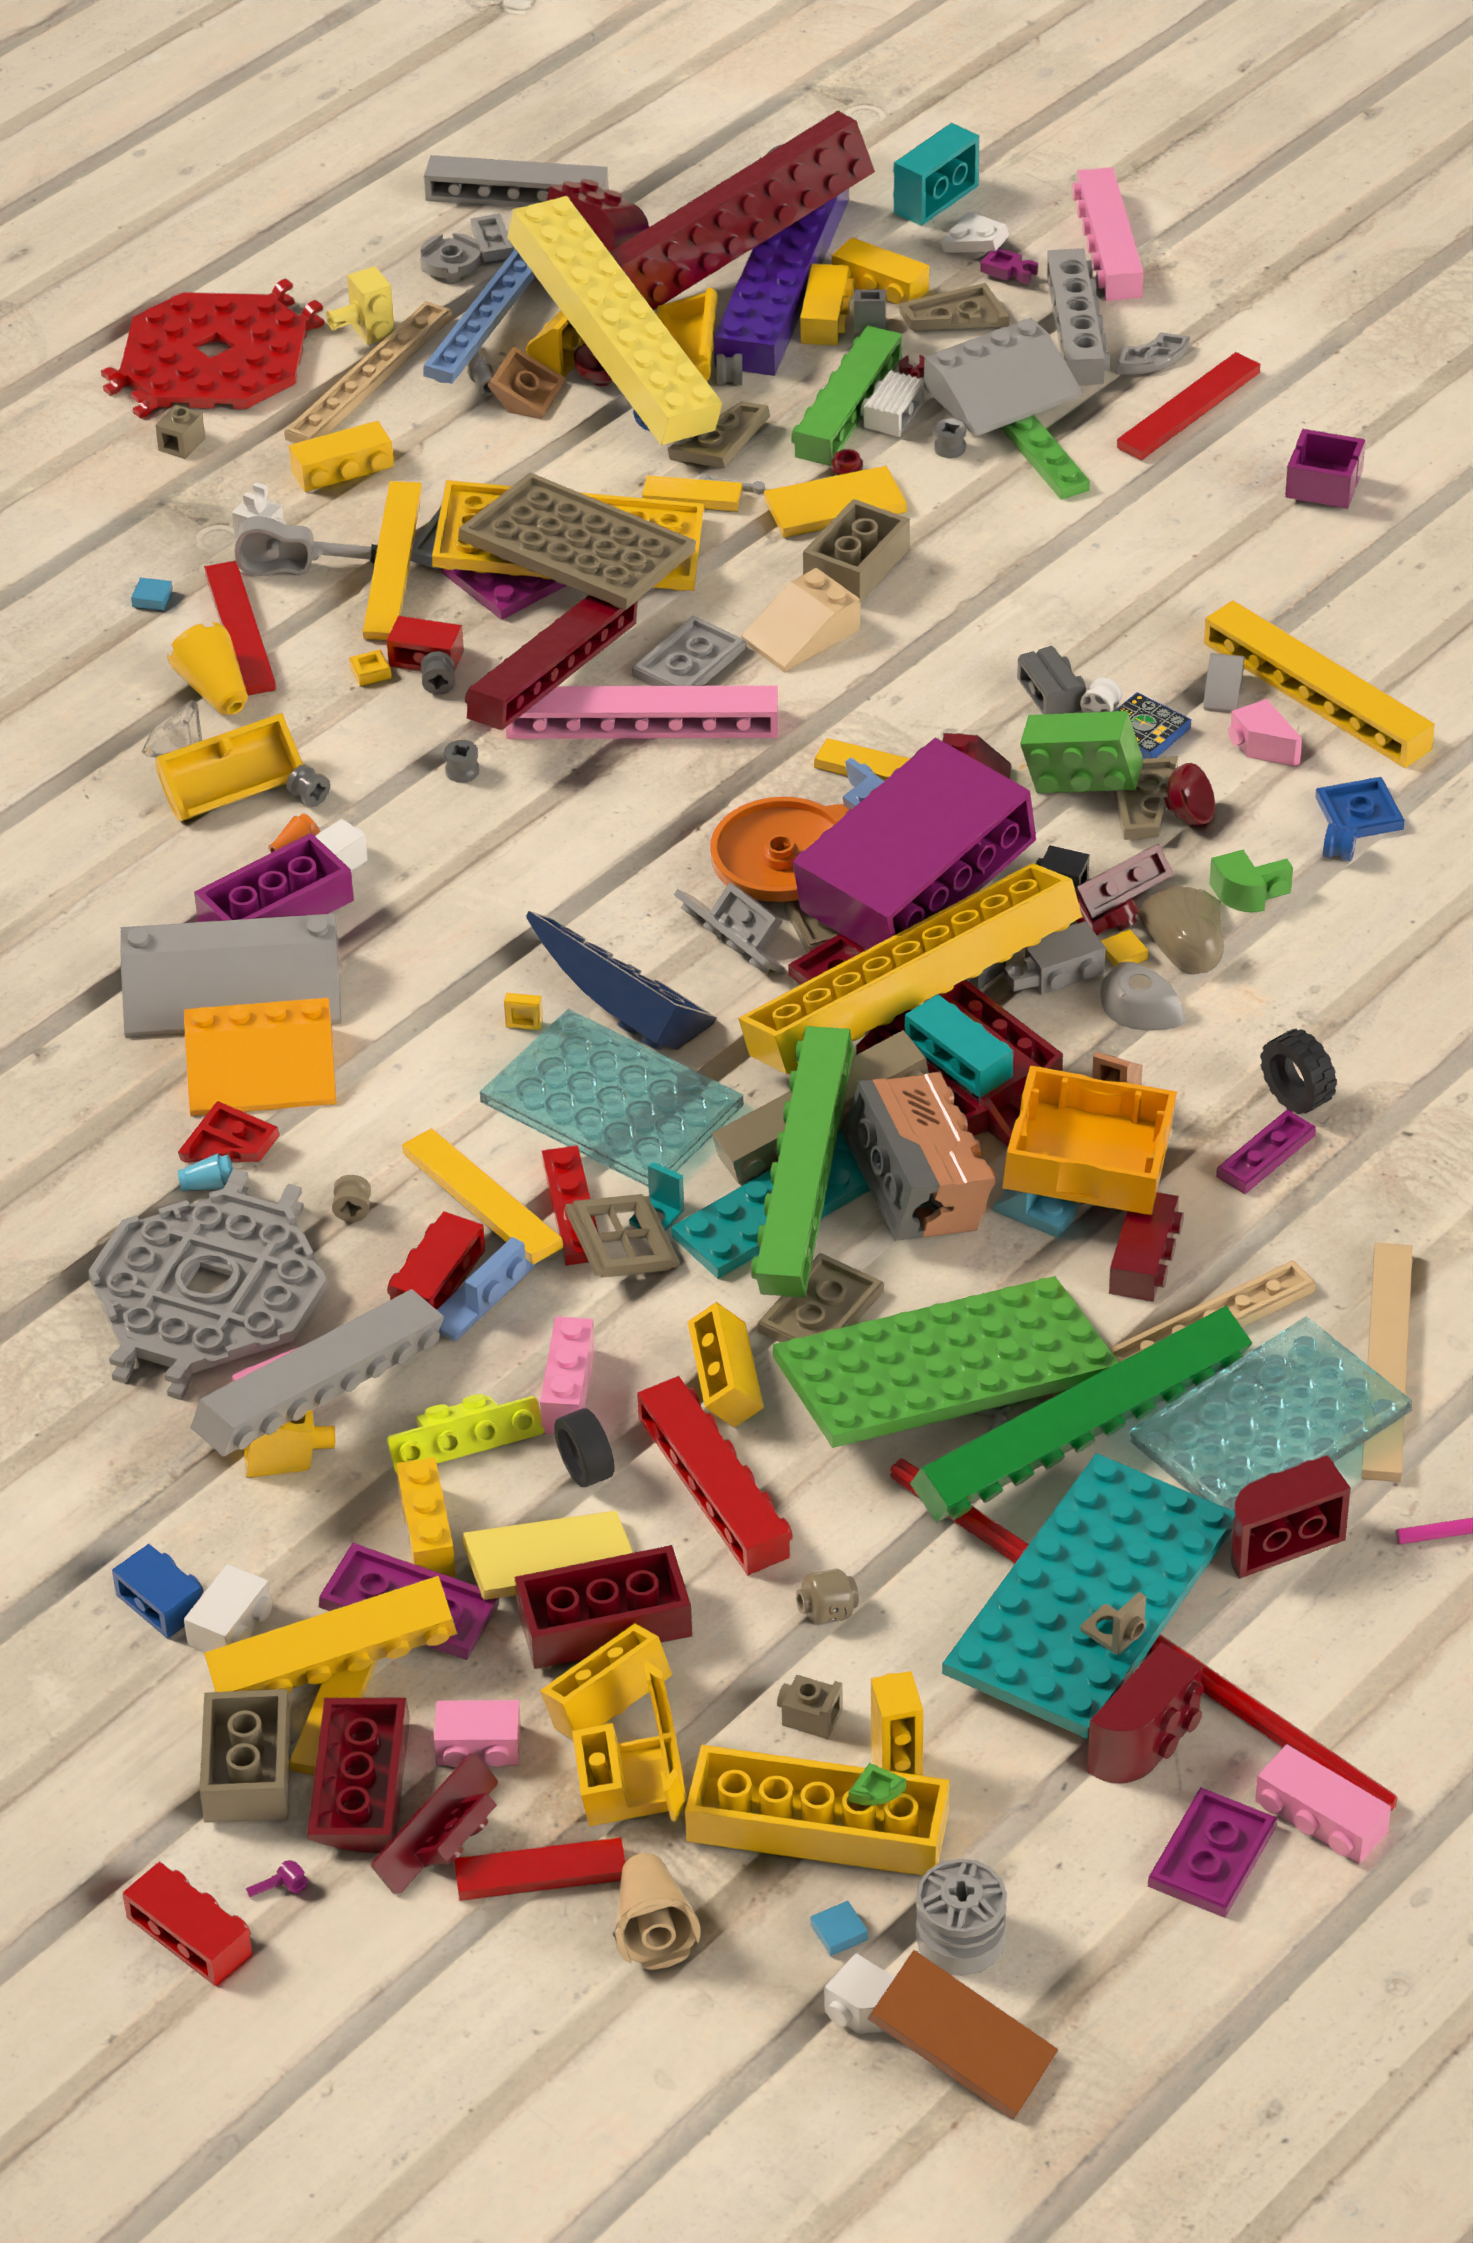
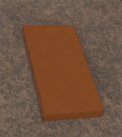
(963, 2034)

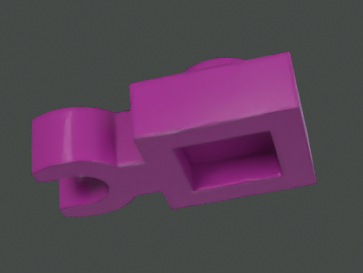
(1004, 264)

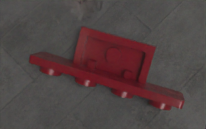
(440, 1825)

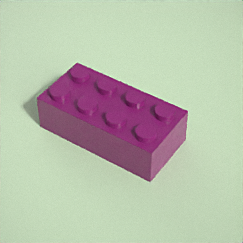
(286, 883)

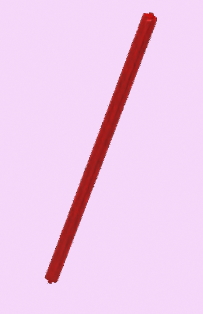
(1214, 1684)

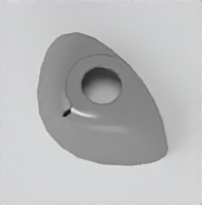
(1140, 1009)

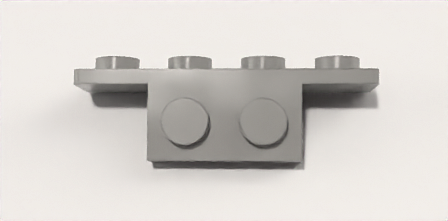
(741, 920)

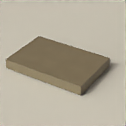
(833, 1300)

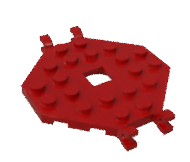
(168, 367)

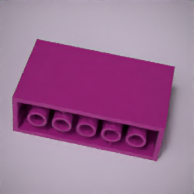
(914, 846)

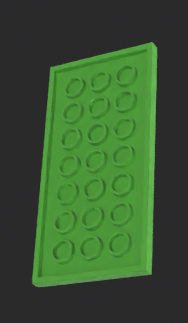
(943, 1361)

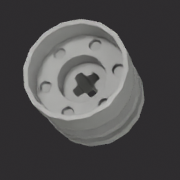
(961, 1916)

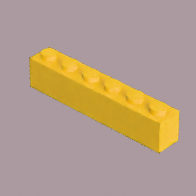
(335, 1641)

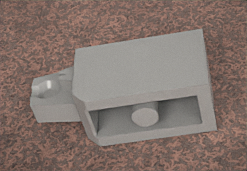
(1059, 961)

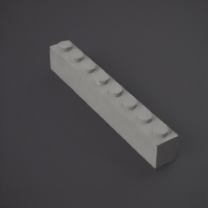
(316, 1373)

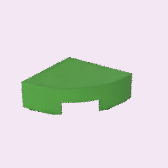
(876, 1786)

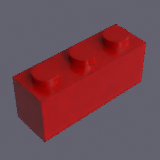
(440, 1260)
(188, 1923)

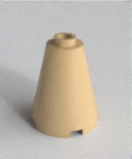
(653, 1915)

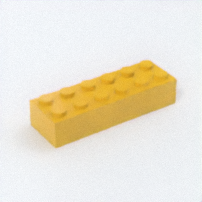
(806, 1812)

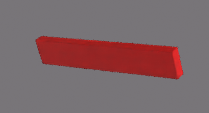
(1188, 406)
(238, 618)

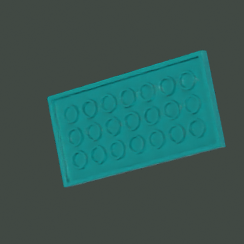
(1098, 1547)

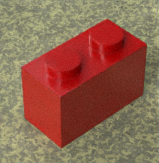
(415, 638)

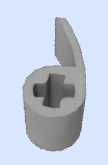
(1223, 682)

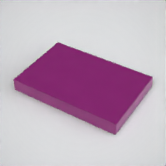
(1212, 1852)

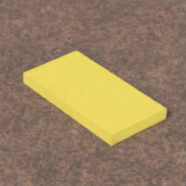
(534, 1547)

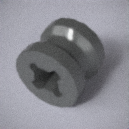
(729, 369)
(950, 438)
(433, 665)
(461, 761)
(308, 785)

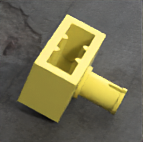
(369, 306)

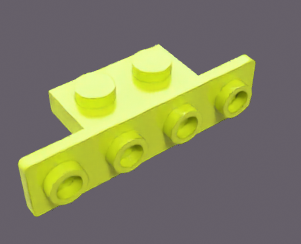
(466, 1429)

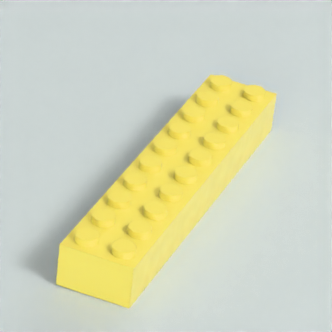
(614, 320)

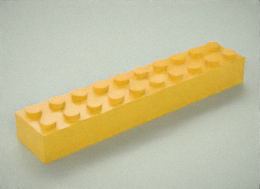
(915, 964)

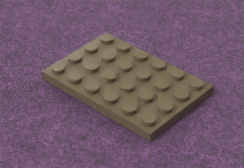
(577, 540)

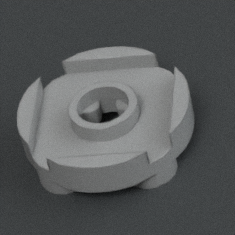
(450, 257)

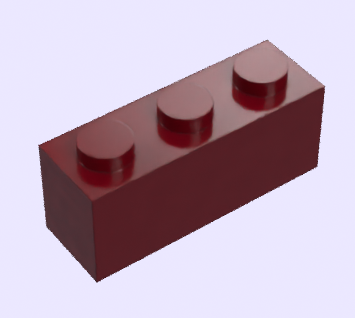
(1144, 1248)

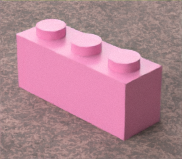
(567, 1369)
(1322, 1804)

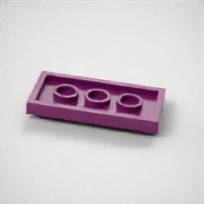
(370, 1573)

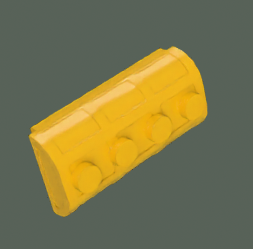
(692, 326)
(228, 767)

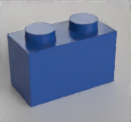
(156, 1589)

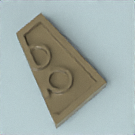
(955, 309)
(732, 433)
(1144, 809)

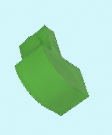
(1246, 886)

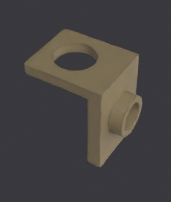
(1127, 1624)

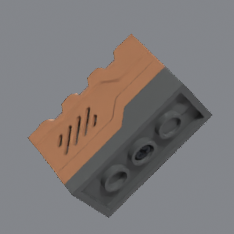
(918, 1156)

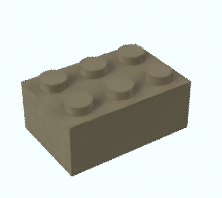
(859, 547)
(245, 1756)

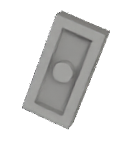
(491, 237)

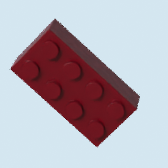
(588, 1604)

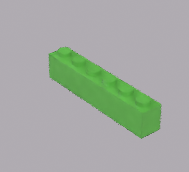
(839, 404)

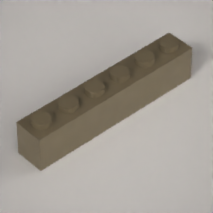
(750, 1142)

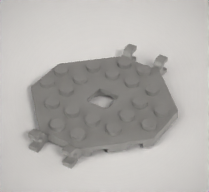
(152, 1260)

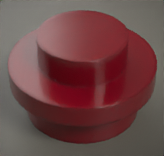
(846, 462)

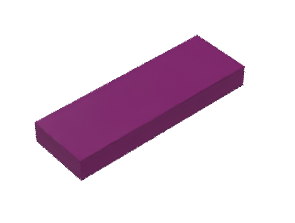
(1265, 1151)

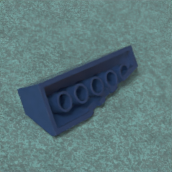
(621, 990)

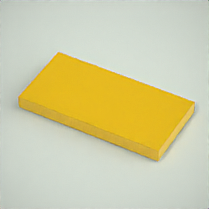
(816, 503)

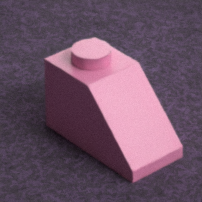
(1265, 734)

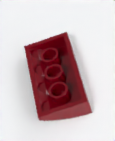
(359, 1773)

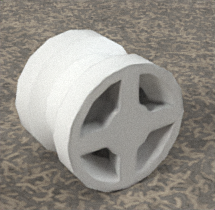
(1101, 696)

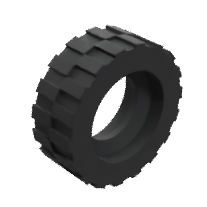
(1311, 1061)

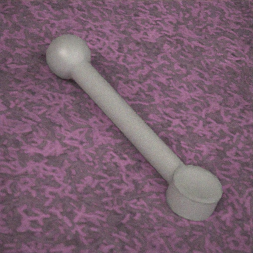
(757, 487)

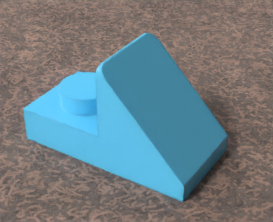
(1037, 1211)

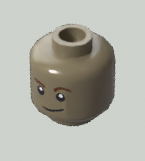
(827, 1596)

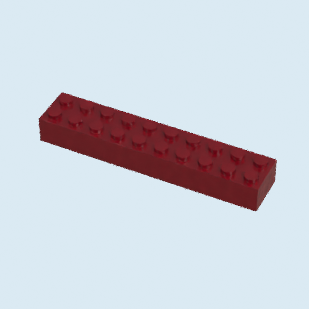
(745, 209)

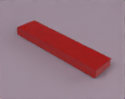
(539, 1869)

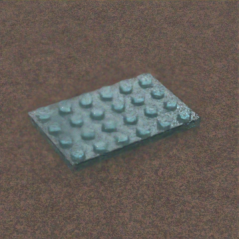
(611, 1097)
(1269, 1413)

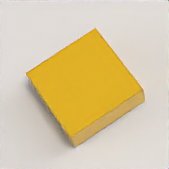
(370, 667)
(1125, 948)
(523, 1011)

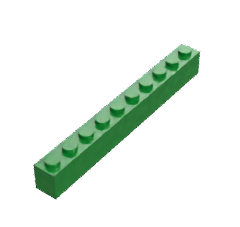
(1079, 1415)

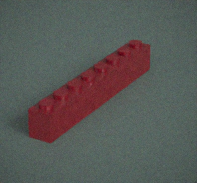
(546, 661)

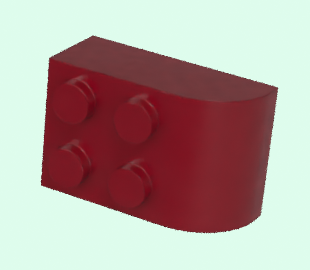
(605, 211)
(1289, 1515)
(1146, 1717)

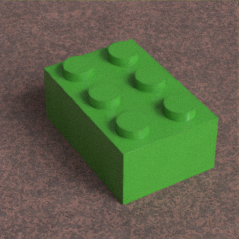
(1081, 752)

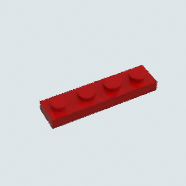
(565, 1185)

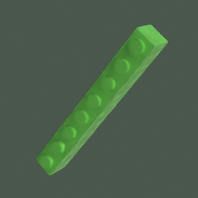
(803, 1162)

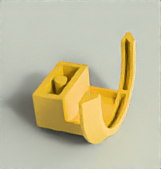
(633, 1775)

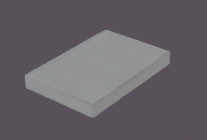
(689, 655)

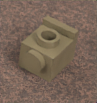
(811, 1705)

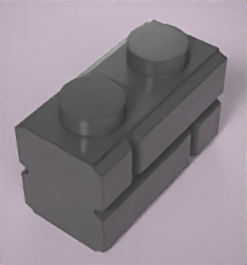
(1050, 681)

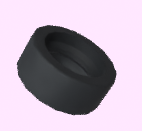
(584, 1447)

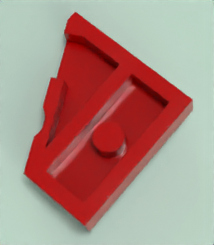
(229, 1133)

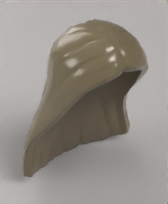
(1185, 927)

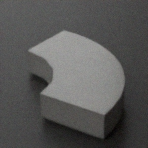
(1153, 356)

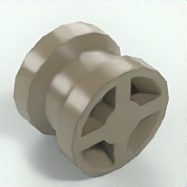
(351, 1198)

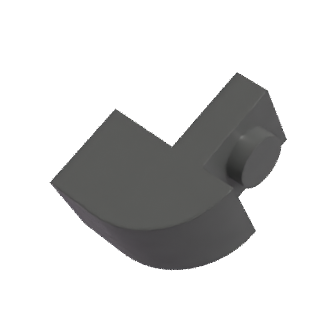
(869, 310)

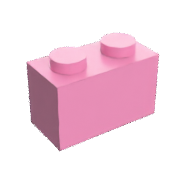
(477, 1727)

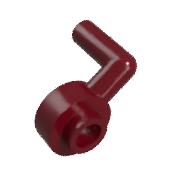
(1120, 917)

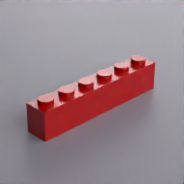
(714, 1475)

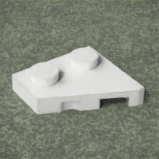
(975, 234)

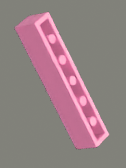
(1108, 234)

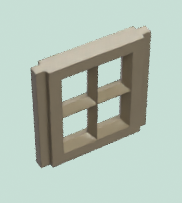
(592, 1241)

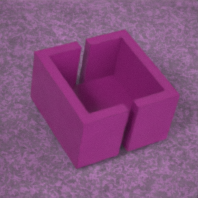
(1325, 468)

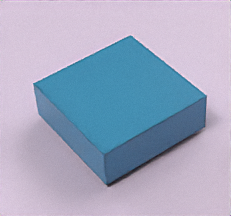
(151, 593)
(839, 1928)

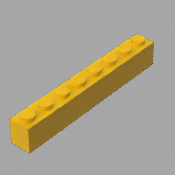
(1320, 684)

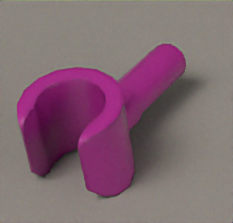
(288, 1873)

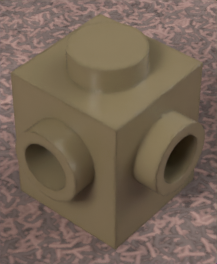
(180, 431)

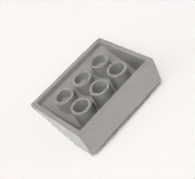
(1000, 377)

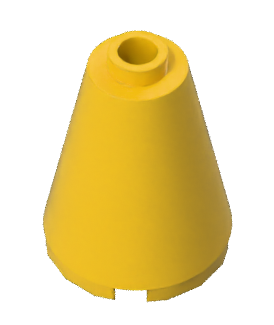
(210, 666)

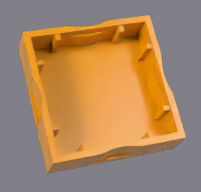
(1090, 1140)

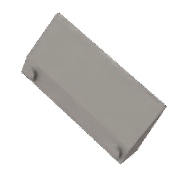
(225, 965)

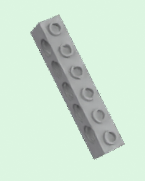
(1077, 315)

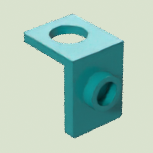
(665, 1194)

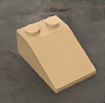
(804, 620)

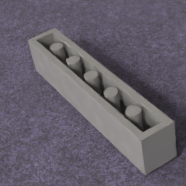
(501, 180)

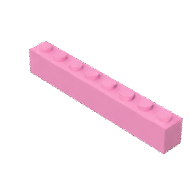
(651, 713)

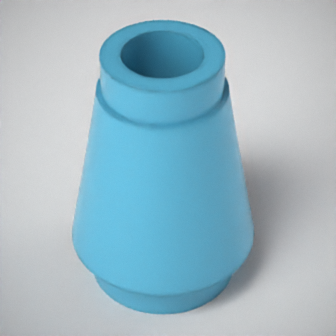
(206, 1174)

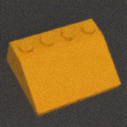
(260, 1055)

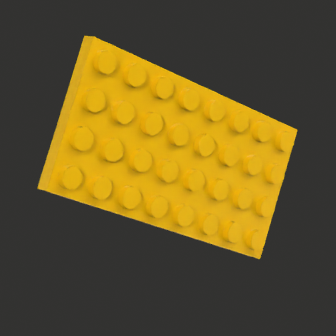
(466, 499)

